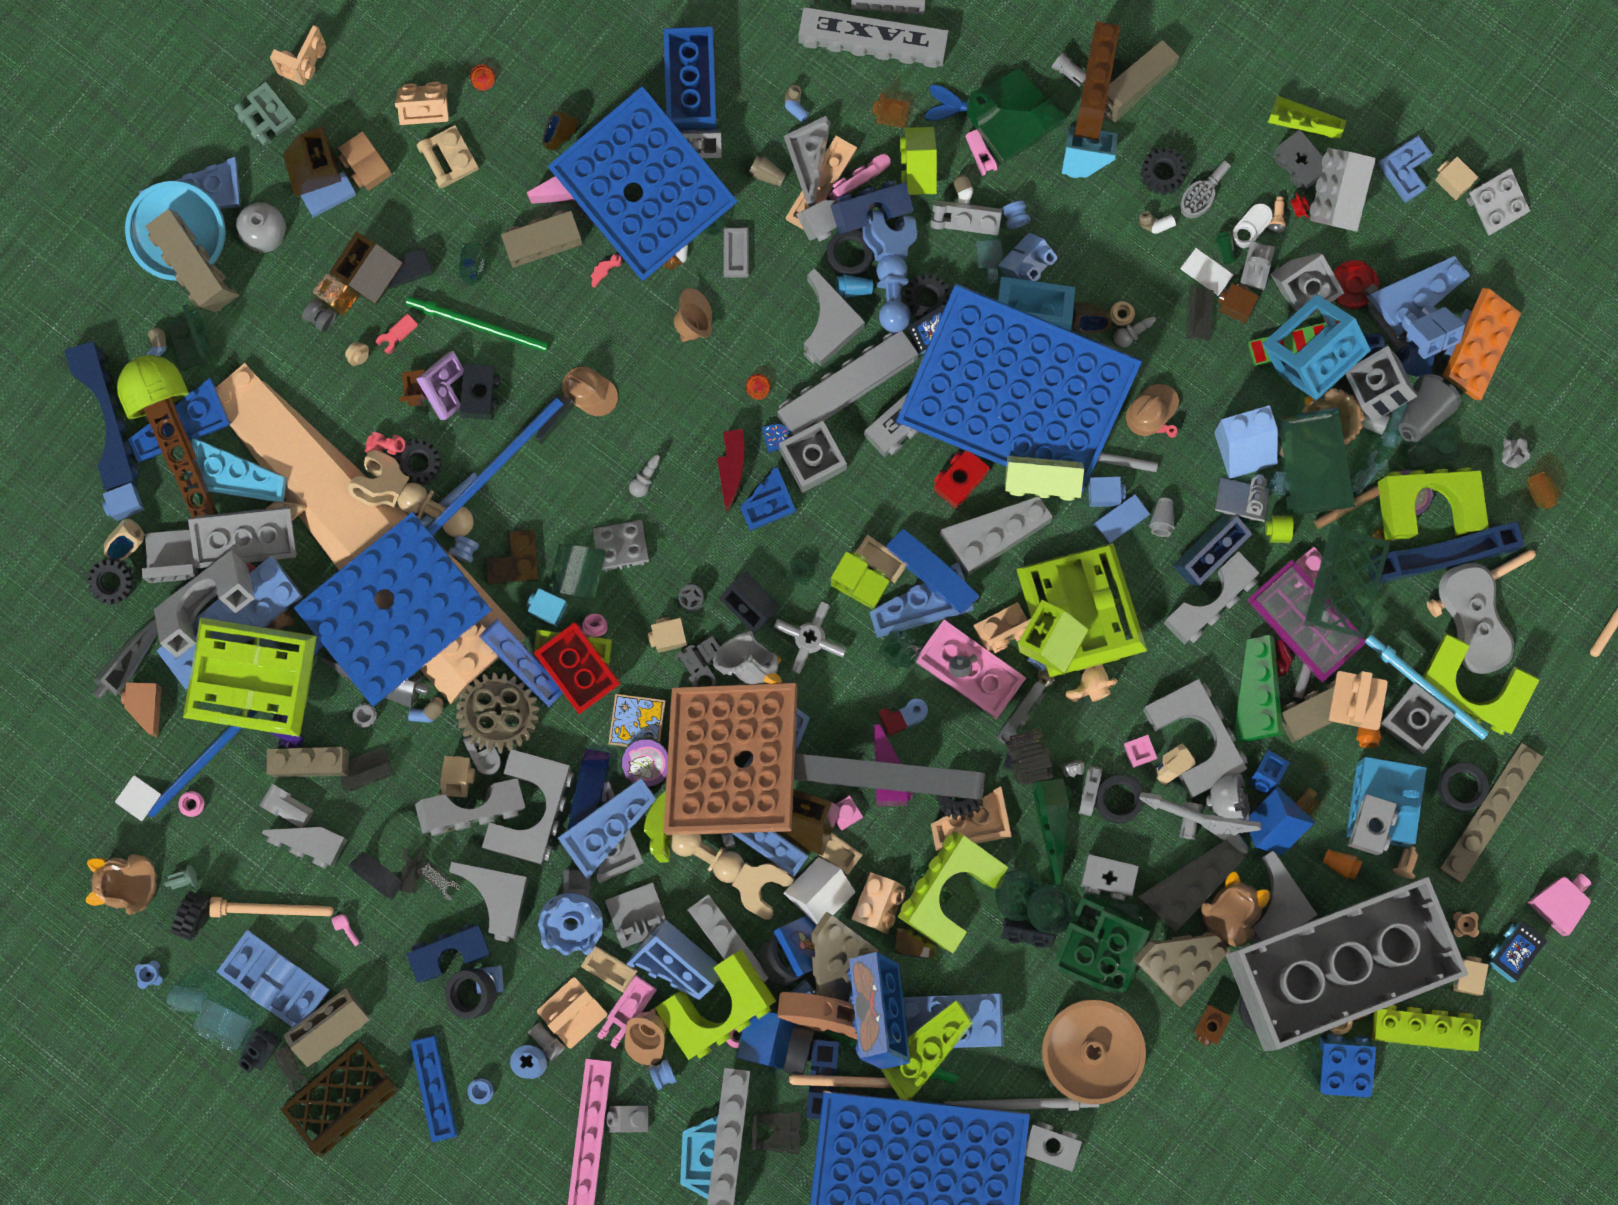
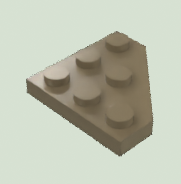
(833, 949)
(1181, 963)

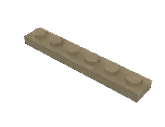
(1490, 813)

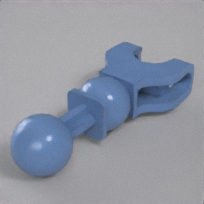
(890, 249)

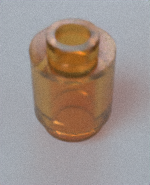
(1543, 490)

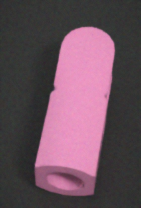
(980, 149)

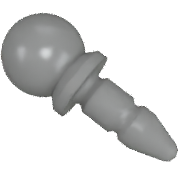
(1124, 336)
(639, 486)

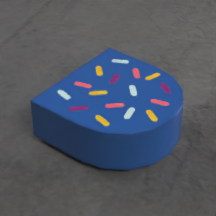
(774, 435)

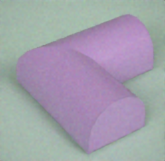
(436, 385)

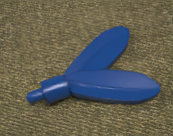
(951, 106)

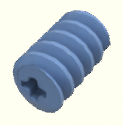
(518, 1063)

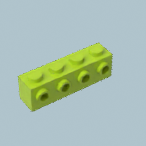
(1426, 1029)

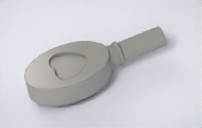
(1201, 194)

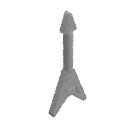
(1222, 827)

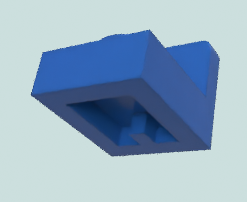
(1269, 773)

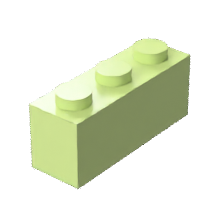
(1044, 477)

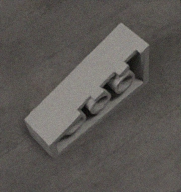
(990, 535)

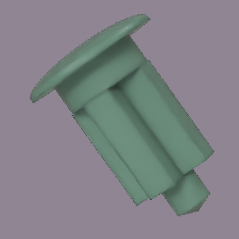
(182, 878)

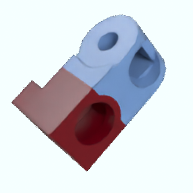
(904, 718)

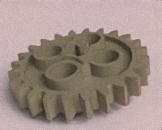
(495, 691)

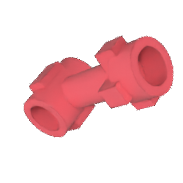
(378, 442)

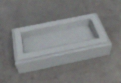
(736, 252)

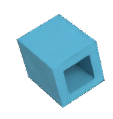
(546, 607)

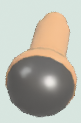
(1277, 222)

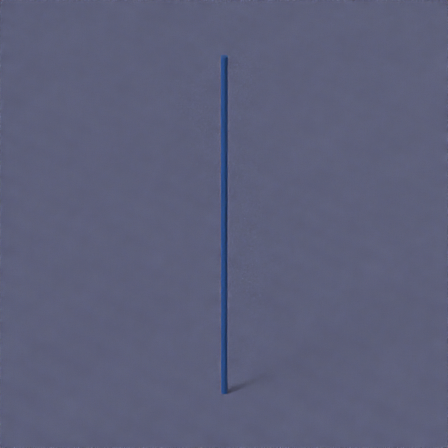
(508, 452)

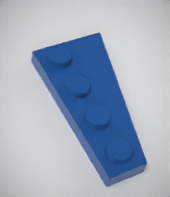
(199, 413)

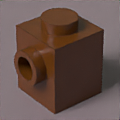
(1237, 302)
(1210, 1026)

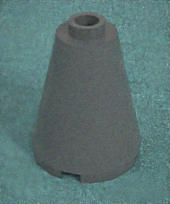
(1429, 409)

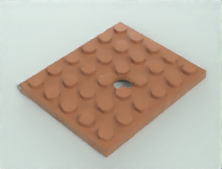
(705, 736)

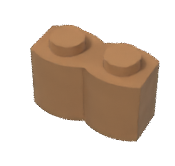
(364, 161)

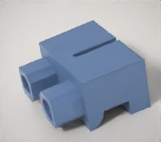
(1029, 259)
(1433, 330)

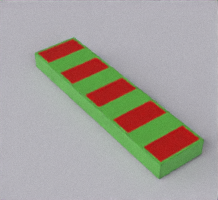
(1294, 341)

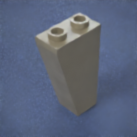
(1139, 80)

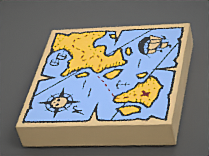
(635, 718)

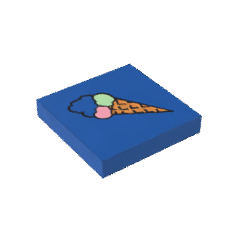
(797, 944)

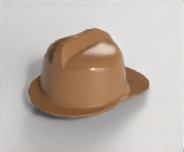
(693, 316)
(590, 391)
(1152, 409)
(645, 1038)

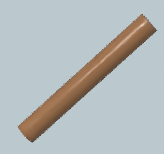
(1358, 501)

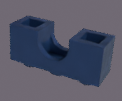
(852, 212)
(1408, 356)
(426, 959)
(822, 1063)

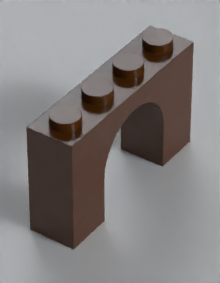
(1097, 80)

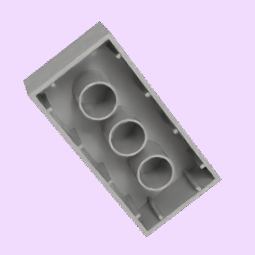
(1346, 964)

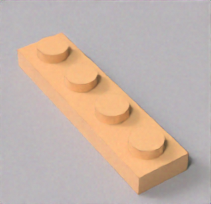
(834, 164)

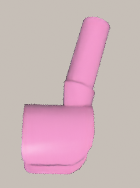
(340, 922)

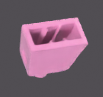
(1563, 903)

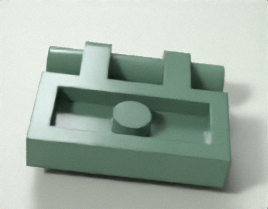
(271, 109)

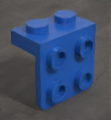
(1347, 1065)

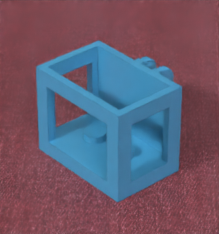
(1040, 299)
(1325, 356)
(1393, 783)

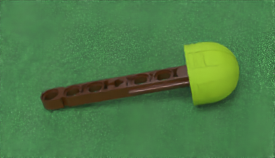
(150, 389)

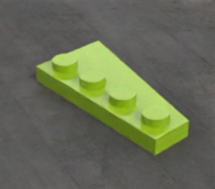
(928, 1049)

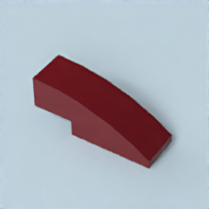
(732, 466)

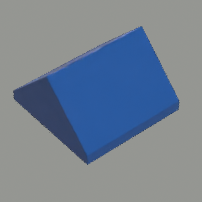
(1281, 823)
(766, 1040)

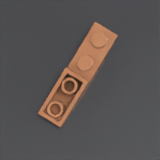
(818, 1012)

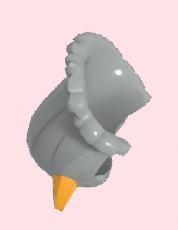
(747, 660)

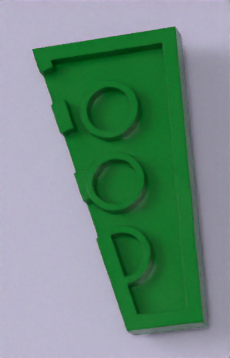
(1259, 693)

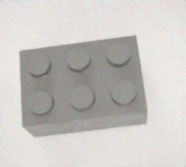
(1342, 189)

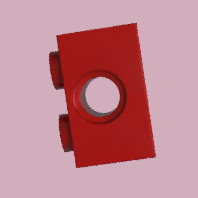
(957, 492)

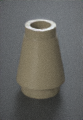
(766, 171)

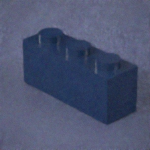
(1212, 549)

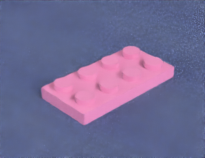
(990, 681)

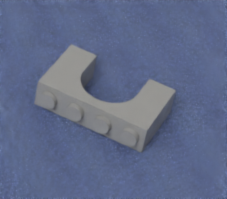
(175, 617)
(1194, 702)
(532, 843)

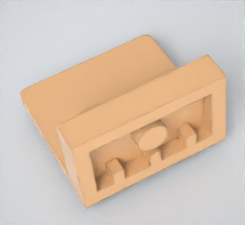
(302, 67)
(1002, 628)

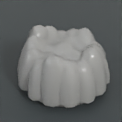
(364, 715)
(1072, 768)

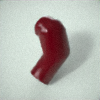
(1284, 658)

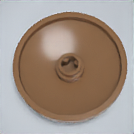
(1093, 1052)

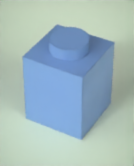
(1105, 491)
(122, 502)

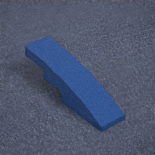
(932, 571)

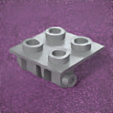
(1498, 201)
(1243, 498)
(623, 544)
(635, 914)

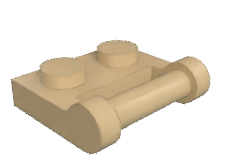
(455, 153)

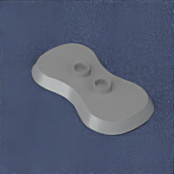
(1471, 600)

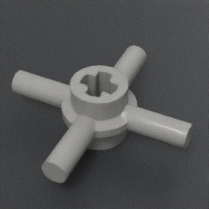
(819, 635)

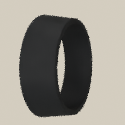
(376, 875)

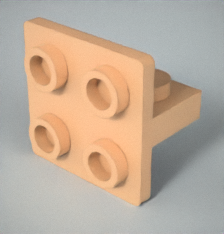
(422, 103)
(1358, 700)
(572, 1013)

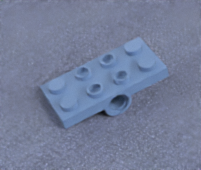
(272, 980)
(983, 1009)

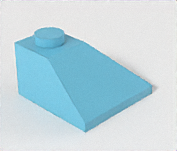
(1088, 155)

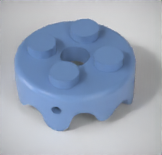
(566, 937)

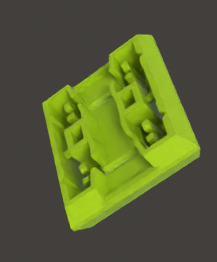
(1089, 600)
(250, 677)

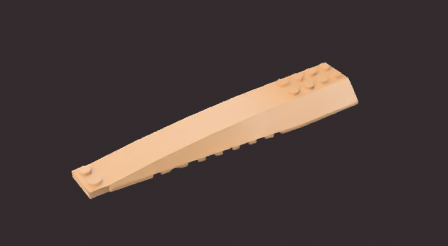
(340, 523)

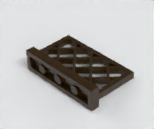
(354, 1115)

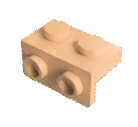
(879, 903)

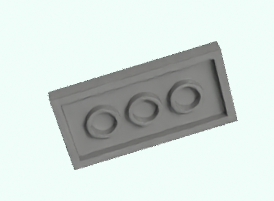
(249, 534)

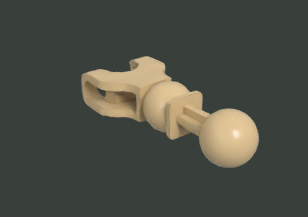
(392, 487)
(730, 868)

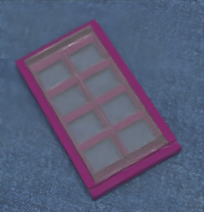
(1284, 606)

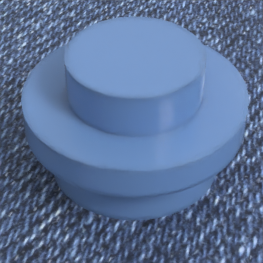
(480, 1091)

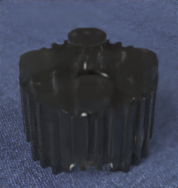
(1029, 756)

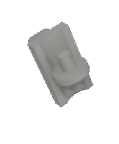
(1257, 265)

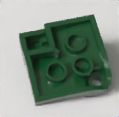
(1013, 114)
(1101, 945)

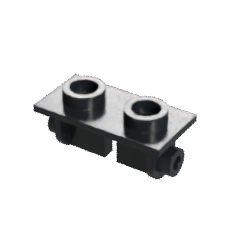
(1019, 932)

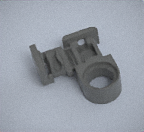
(698, 659)

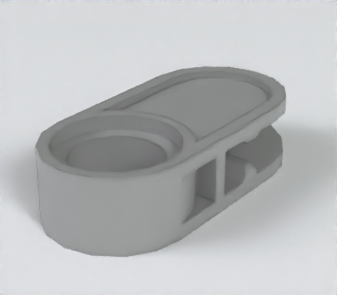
(1090, 790)

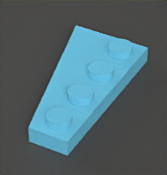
(235, 475)

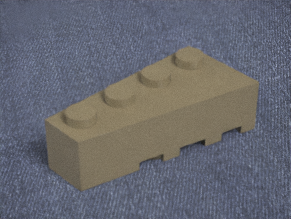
(189, 262)

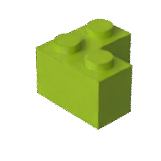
(920, 156)
(858, 581)

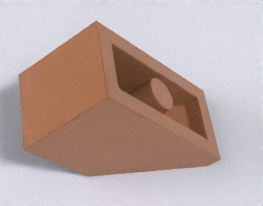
(143, 704)

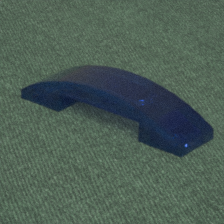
(589, 785)

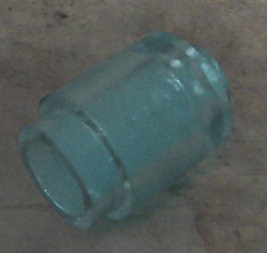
(186, 999)

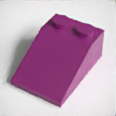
(886, 754)

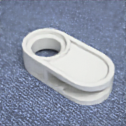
(1255, 222)

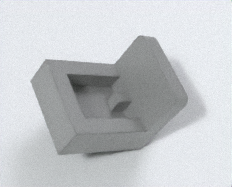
(627, 1119)

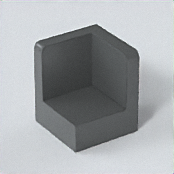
(576, 883)

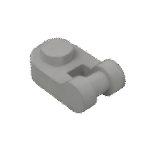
(485, 762)

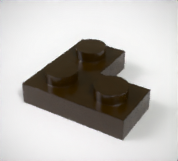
(520, 566)

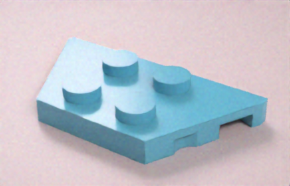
(697, 1156)

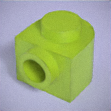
(1279, 528)

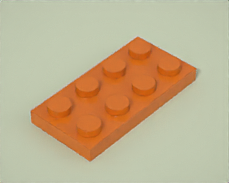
(1481, 344)

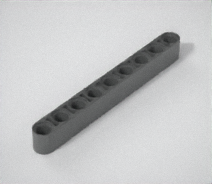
(889, 776)

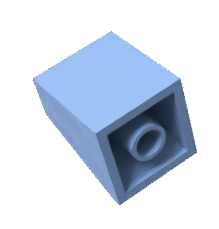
(1248, 441)

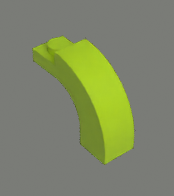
(654, 829)

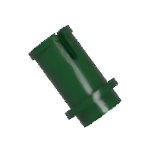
(1226, 247)

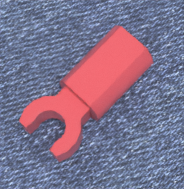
(397, 332)

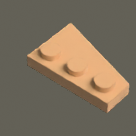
(986, 825)

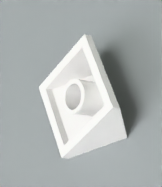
(820, 890)

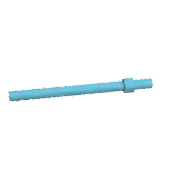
(1388, 654)

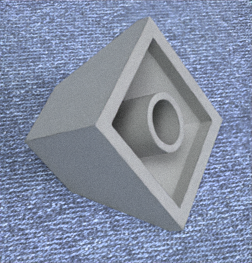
(1304, 278)

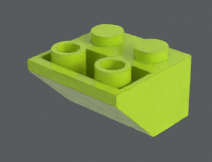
(1052, 637)

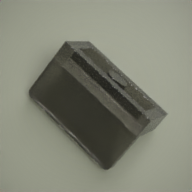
(1199, 313)
(367, 770)

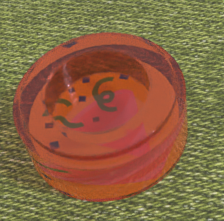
(482, 77)
(758, 386)

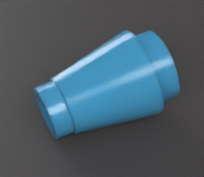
(853, 286)

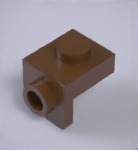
(412, 390)

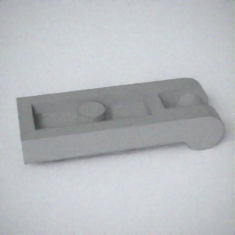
(966, 217)

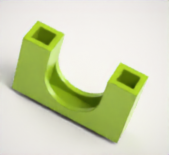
(1461, 489)
(1501, 711)
(923, 907)
(748, 998)

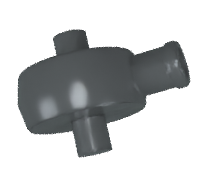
(961, 665)

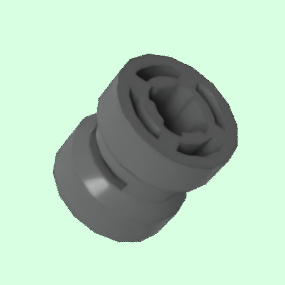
(319, 315)

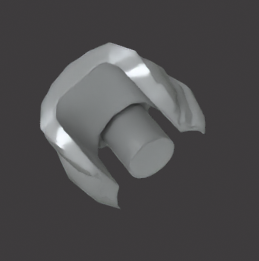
(1515, 452)

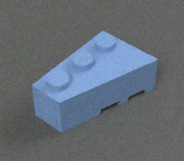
(677, 960)

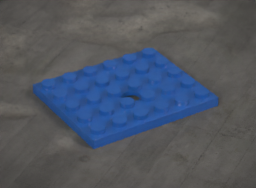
(643, 148)
(428, 614)

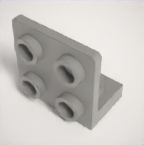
(169, 557)

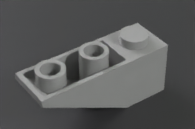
(819, 219)
(313, 841)

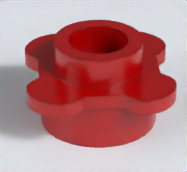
(1300, 206)

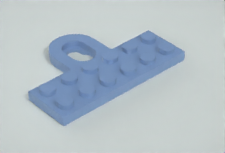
(273, 596)

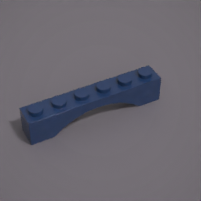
(115, 464)
(1455, 552)

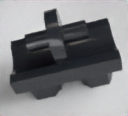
(258, 1050)

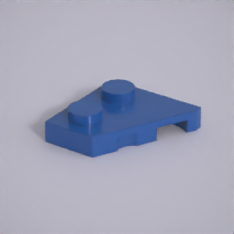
(768, 502)

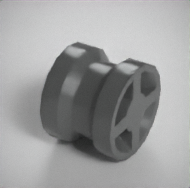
(691, 593)

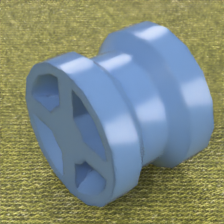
(1016, 214)
(463, 549)
(662, 1074)

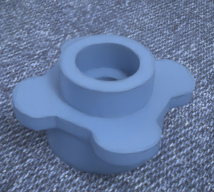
(142, 970)

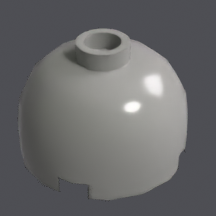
(261, 227)
(1228, 798)

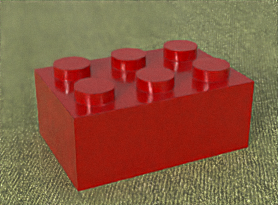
(577, 668)

